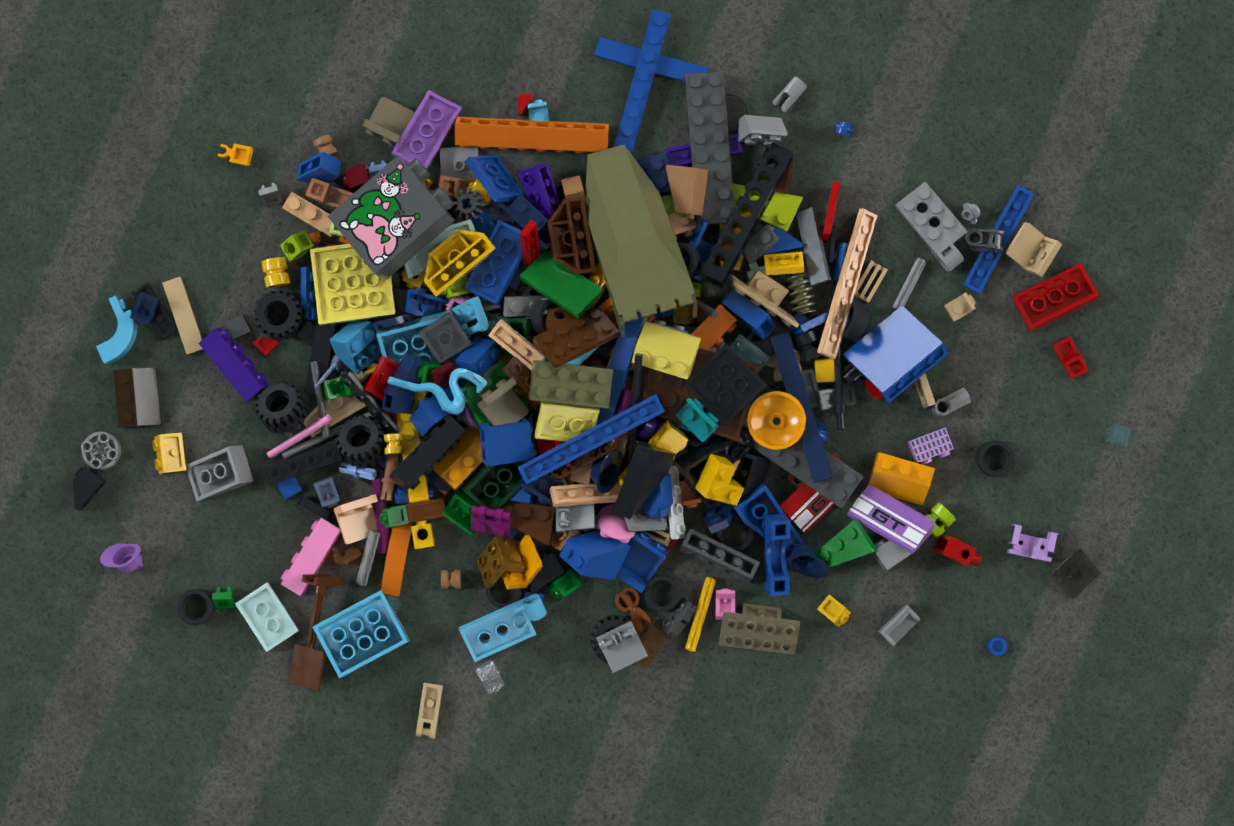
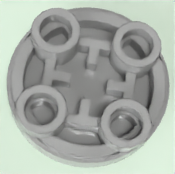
(101, 450)

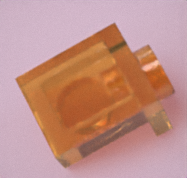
(350, 555)

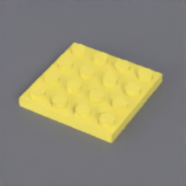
(348, 287)

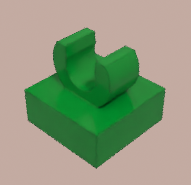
(223, 600)

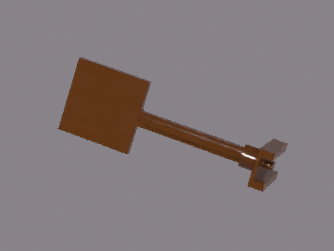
(307, 661)

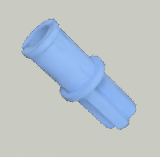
(367, 473)

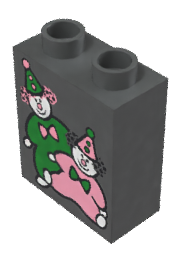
(393, 216)

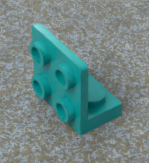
(697, 420)

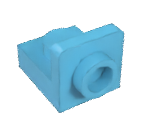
(538, 110)

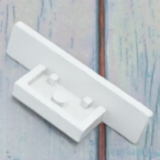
(675, 515)

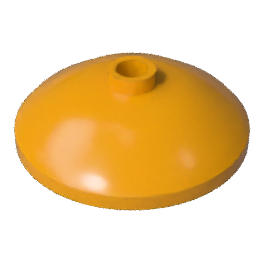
(781, 406)

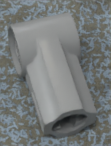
(952, 402)

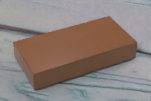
(425, 510)

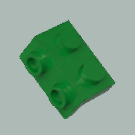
(460, 511)

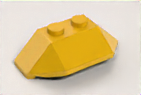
(455, 259)

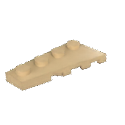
(337, 408)

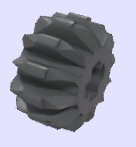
(462, 207)

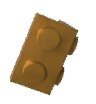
(499, 557)

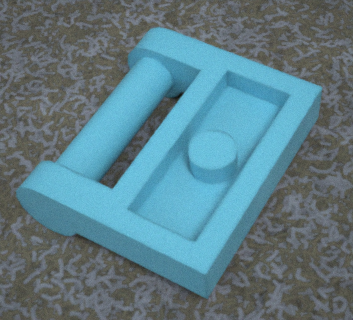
(469, 311)

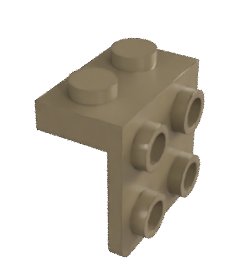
(388, 121)
(502, 404)

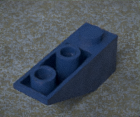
(397, 398)

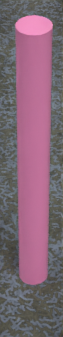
(299, 436)

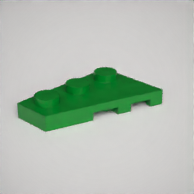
(847, 545)

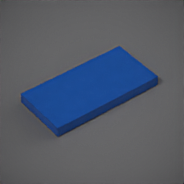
(495, 273)

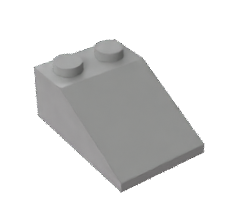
(219, 472)

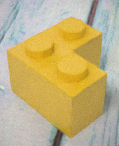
(717, 481)

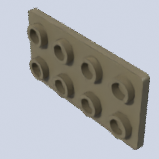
(759, 629)

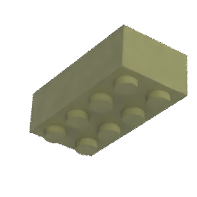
(571, 384)

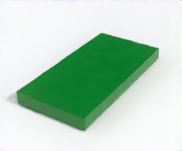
(561, 285)

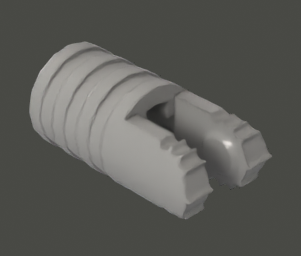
(792, 91)

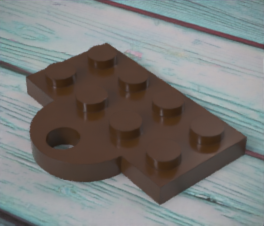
(574, 336)

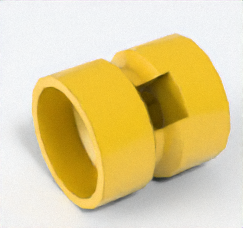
(275, 271)

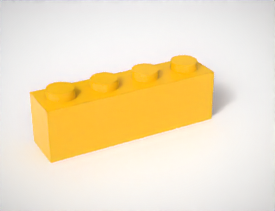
(667, 438)

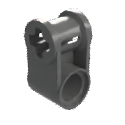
(989, 240)

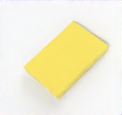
(564, 421)

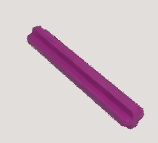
(383, 542)

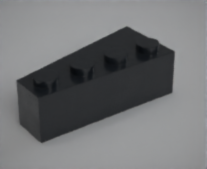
(427, 453)

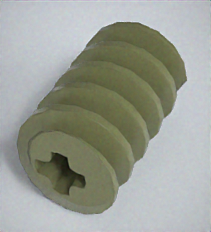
(800, 294)

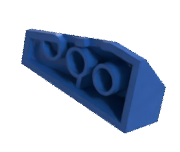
(756, 505)

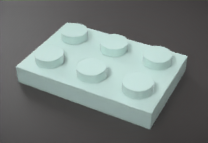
(267, 617)

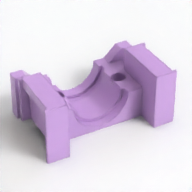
(1031, 545)

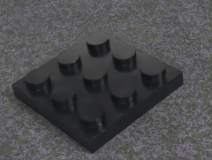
(725, 384)

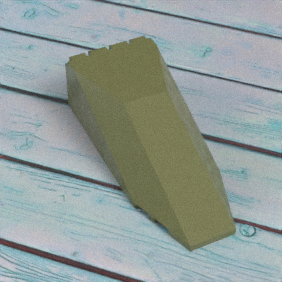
(633, 239)

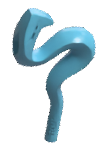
(453, 407)

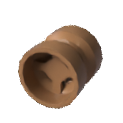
(324, 144)
(455, 581)

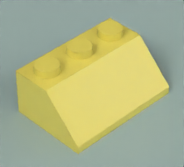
(667, 350)

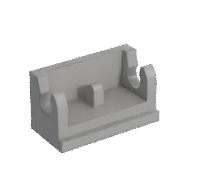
(899, 625)

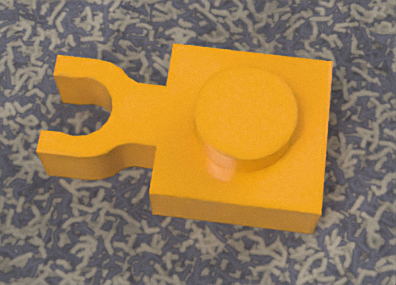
(238, 154)

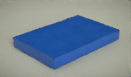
(495, 178)

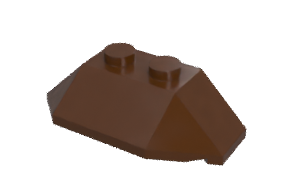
(571, 237)

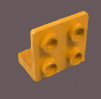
(531, 563)

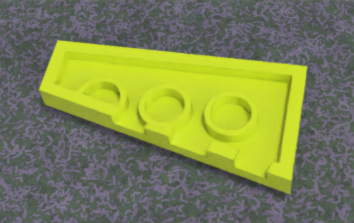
(780, 209)

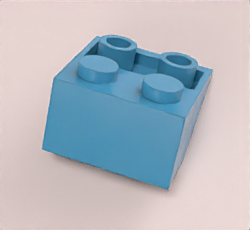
(356, 345)

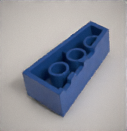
(430, 412)

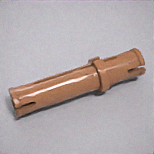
(388, 483)

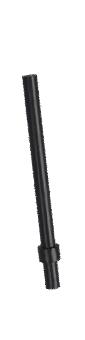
(839, 409)
(631, 444)

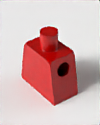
(957, 551)

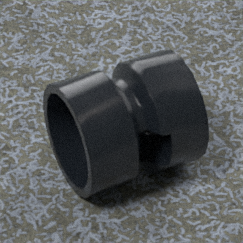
(809, 345)

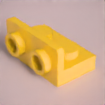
(784, 263)
(169, 453)

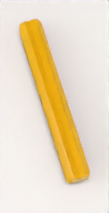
(700, 615)

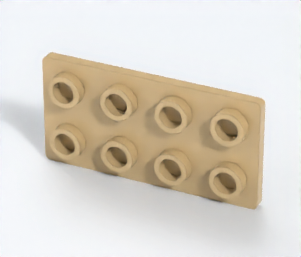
(766, 292)

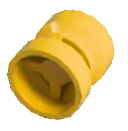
(393, 444)

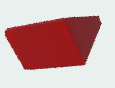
(523, 101)

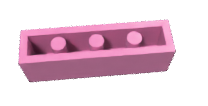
(312, 555)

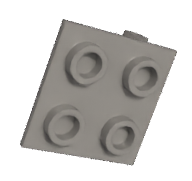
(575, 517)
(621, 646)

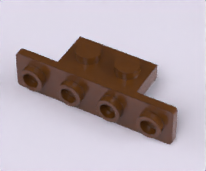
(522, 376)

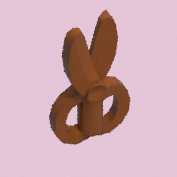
(635, 612)

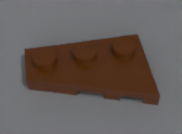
(532, 519)

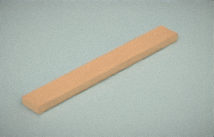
(847, 283)

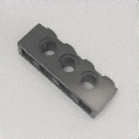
(719, 556)

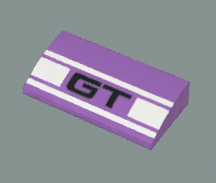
(891, 519)

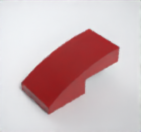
(1069, 357)

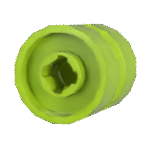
(944, 517)

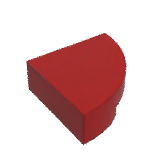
(266, 345)

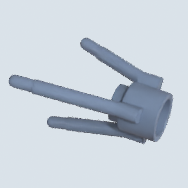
(336, 364)

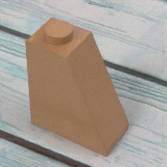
(687, 189)

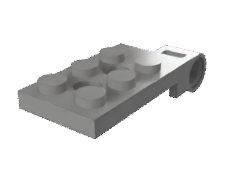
(940, 238)

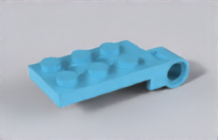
(515, 617)

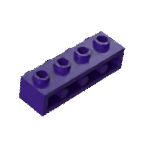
(541, 193)
(234, 364)

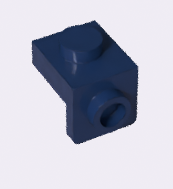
(144, 308)

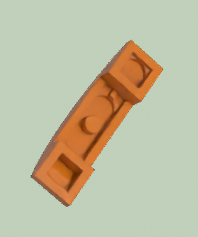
(396, 559)

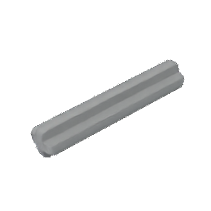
(910, 283)
(368, 557)

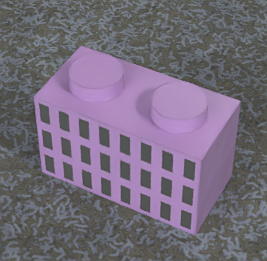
(930, 445)

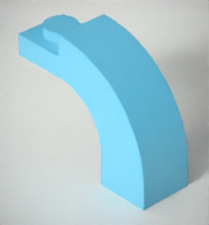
(123, 338)

